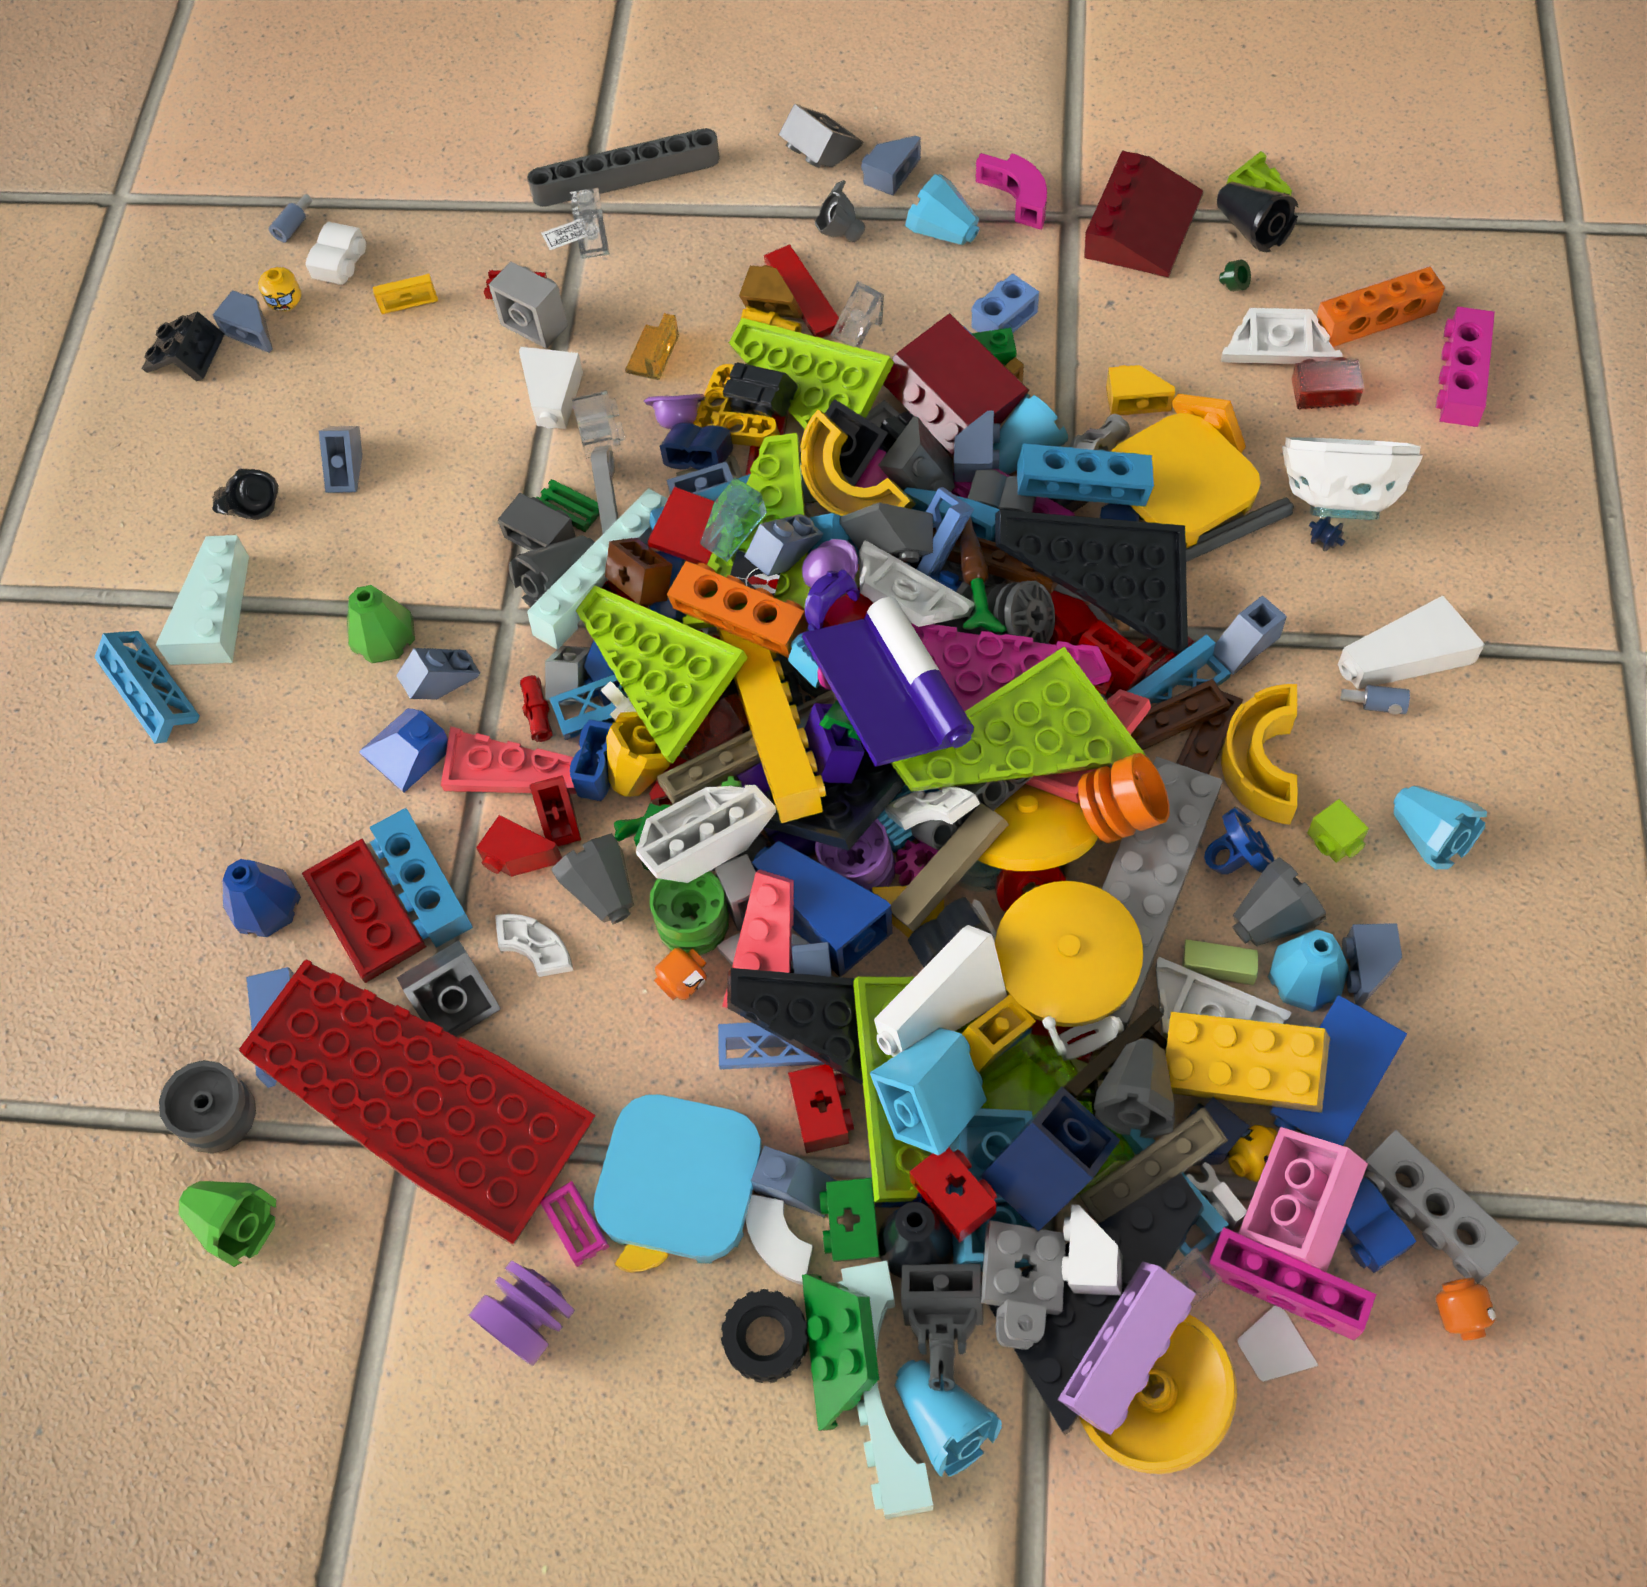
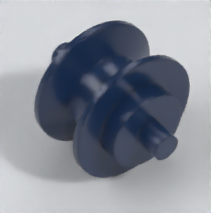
(1326, 533)

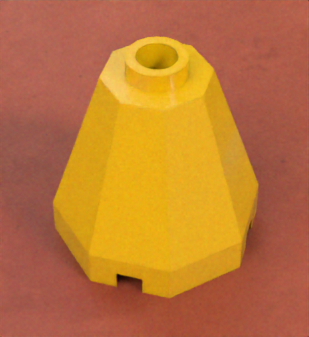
(632, 756)

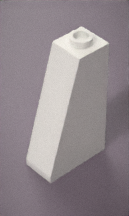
(1412, 646)
(946, 994)

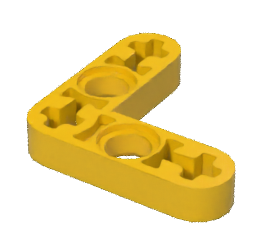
(722, 415)

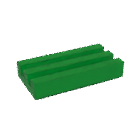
(571, 501)

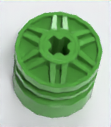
(676, 901)

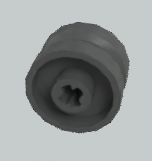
(207, 1106)

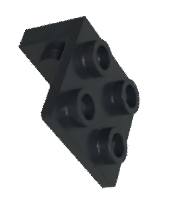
(187, 343)

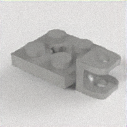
(1022, 1299)

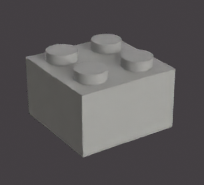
(528, 304)

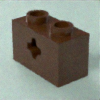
(638, 571)

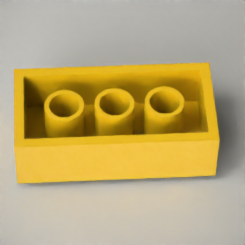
(1247, 1061)

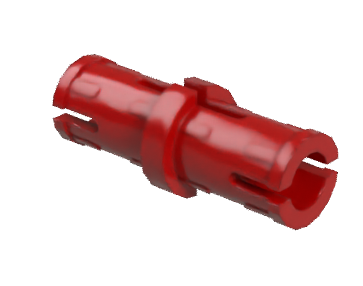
(536, 708)

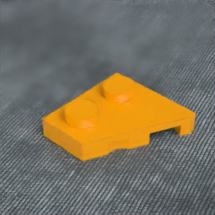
(1214, 411)

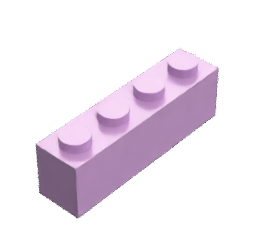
(1127, 1347)

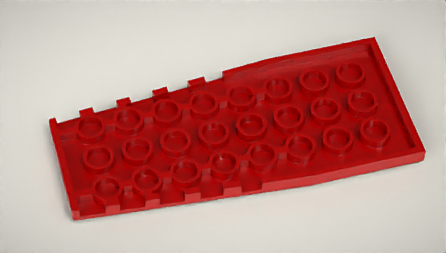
(420, 1098)

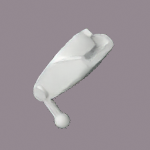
(1106, 1032)

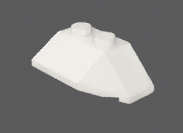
(703, 831)

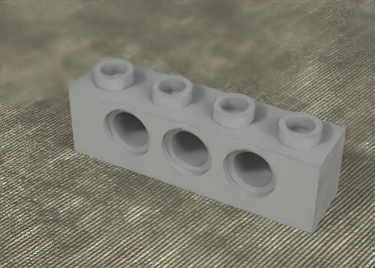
(1459, 1211)

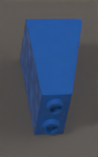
(830, 906)
(1357, 1061)

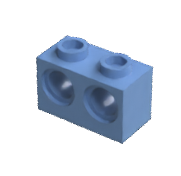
(1006, 306)

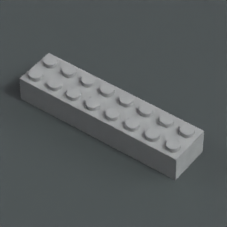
(1156, 861)

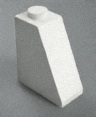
(551, 383)

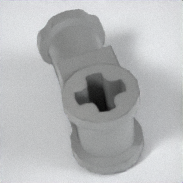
(1105, 437)

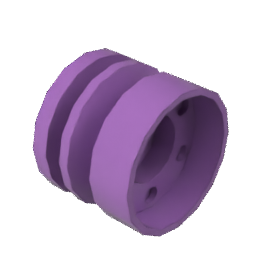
(866, 863)
(522, 1312)

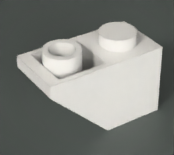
(1093, 1257)

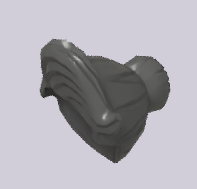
(838, 216)

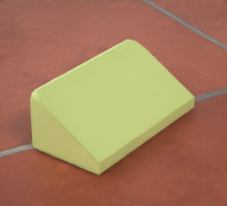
(1221, 961)

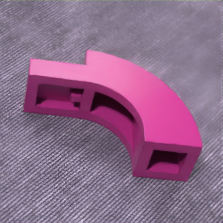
(1021, 181)

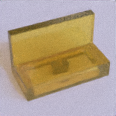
(654, 348)

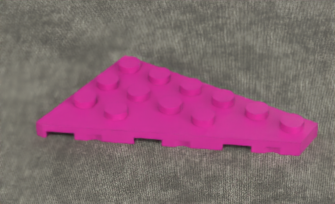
(986, 662)

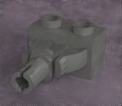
(942, 1307)

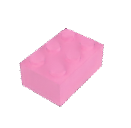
(1304, 1197)

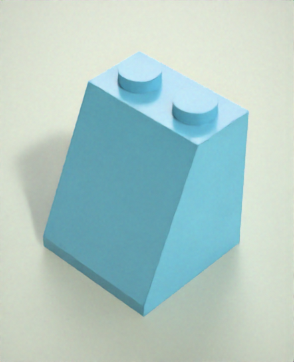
(930, 1090)

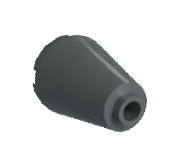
(544, 566)

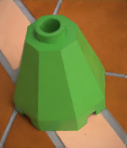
(378, 625)
(228, 1218)

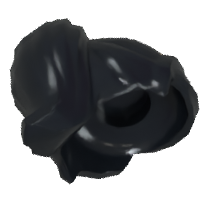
(247, 495)

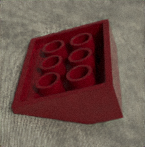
(1142, 216)
(952, 381)

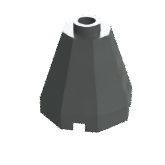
(598, 878)
(1277, 906)
(1137, 1092)

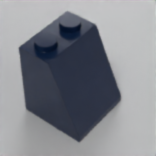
(1050, 1159)

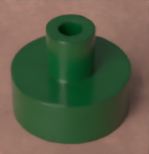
(1236, 275)

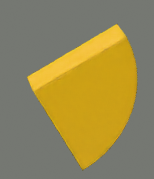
(639, 1259)

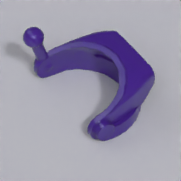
(825, 593)

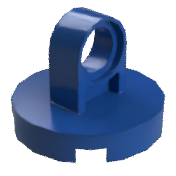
(1243, 844)

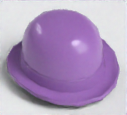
(675, 409)
(830, 556)

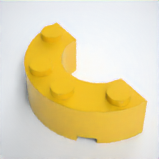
(823, 473)
(1244, 764)

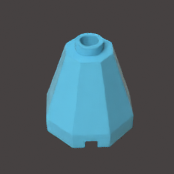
(943, 213)
(1438, 824)
(1309, 970)

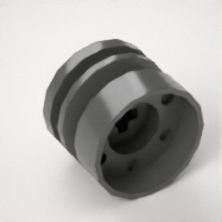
(1022, 608)

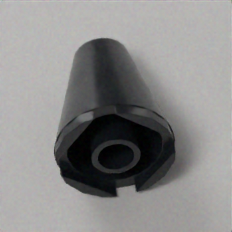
(1258, 213)
(914, 1237)

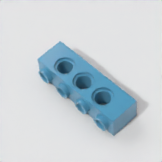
(1084, 474)
(448, 917)

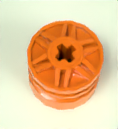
(1123, 798)

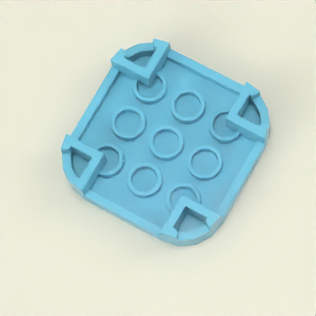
(678, 1177)

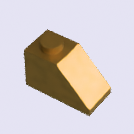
(768, 292)

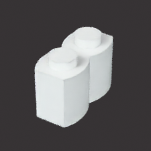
(335, 253)

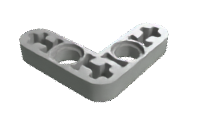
(603, 472)

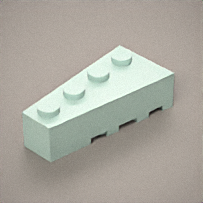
(208, 606)

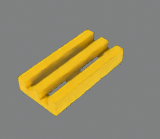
(405, 293)

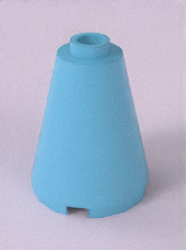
(1029, 424)
(947, 1422)

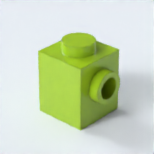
(1338, 832)

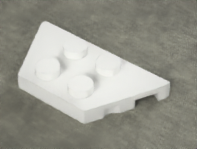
(1279, 338)
(919, 595)
(1194, 993)

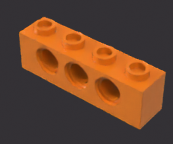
(1381, 306)
(696, 580)

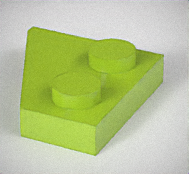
(1258, 174)

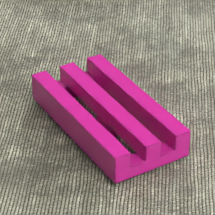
(589, 1249)

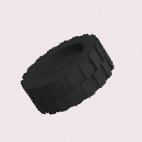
(743, 1314)

